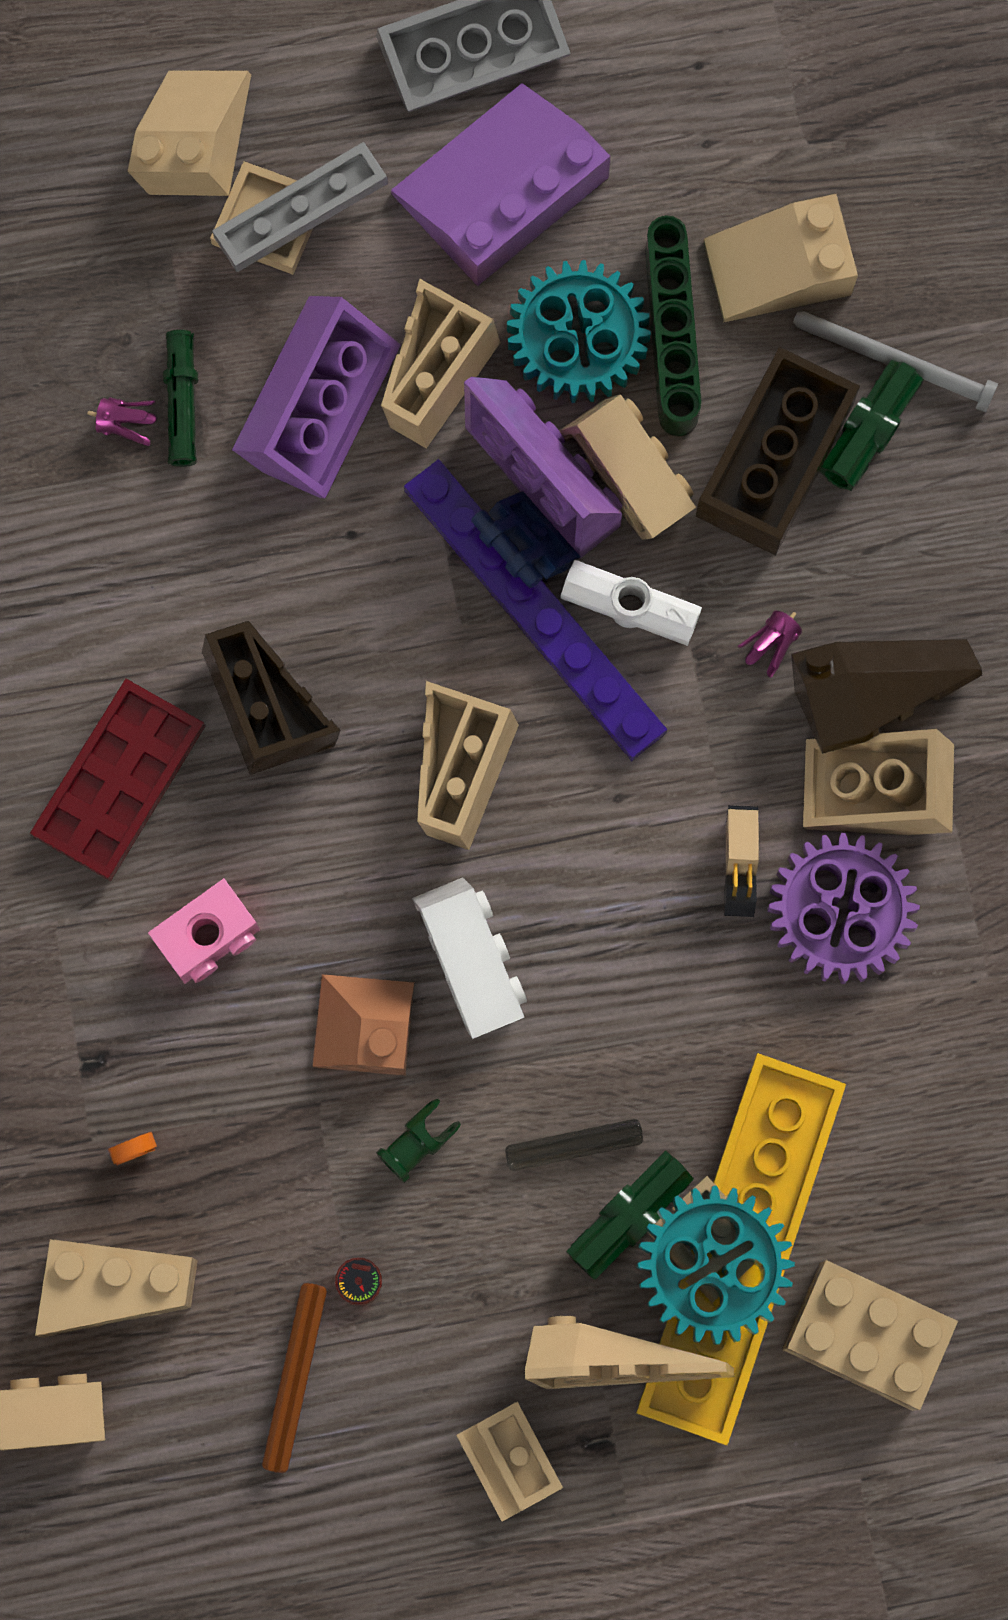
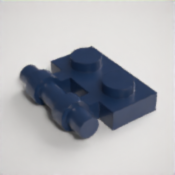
(539, 541)

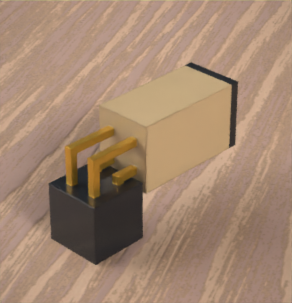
(741, 861)

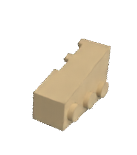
(109, 1285)

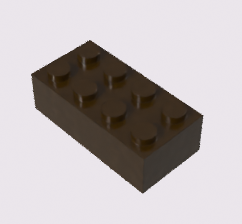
(777, 451)

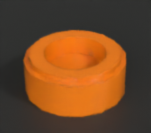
(132, 1148)

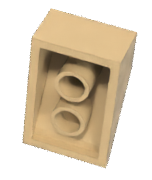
(191, 134)
(782, 260)
(881, 786)

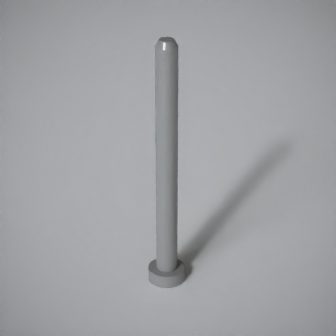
(883, 353)

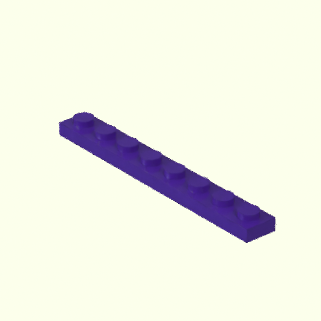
(538, 616)

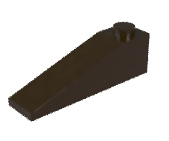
(865, 684)

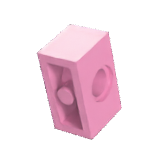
(214, 907)

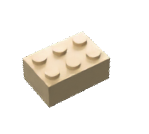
(870, 1335)

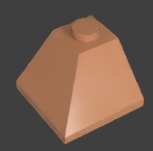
(363, 1025)

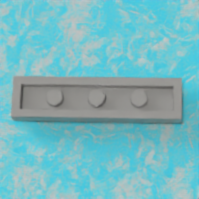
(300, 207)

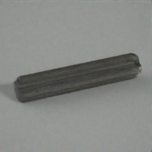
(574, 1144)

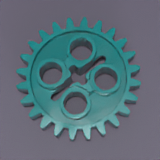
(618, 325)
(738, 1303)

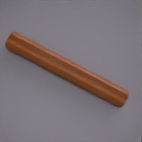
(294, 1378)

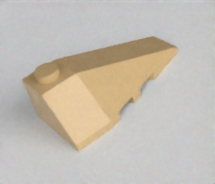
(587, 1356)

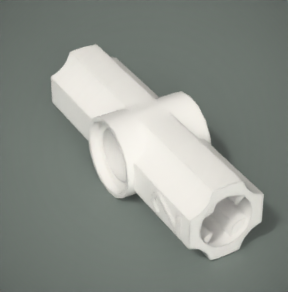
(603, 590)

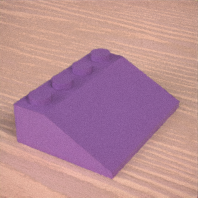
(503, 181)
(539, 463)

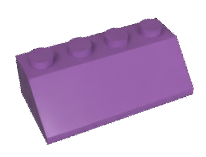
(317, 395)

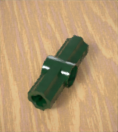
(871, 425)
(628, 1214)

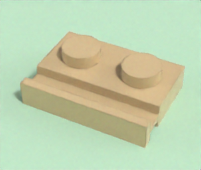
(509, 1461)

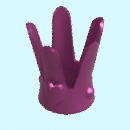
(112, 413)
(778, 629)

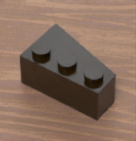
(262, 700)

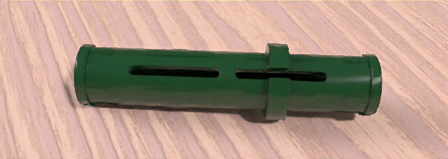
(180, 383)

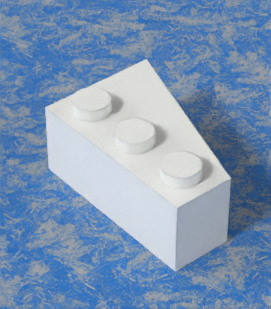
(471, 956)

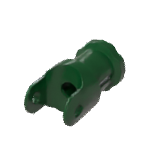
(415, 1143)

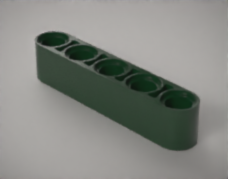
(678, 306)

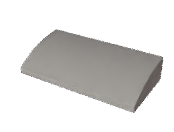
(468, 47)

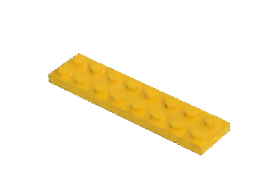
(775, 1158)

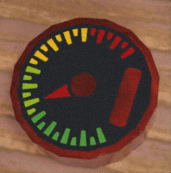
(358, 1281)

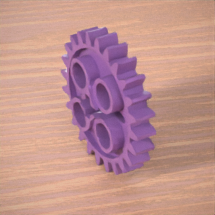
(882, 919)

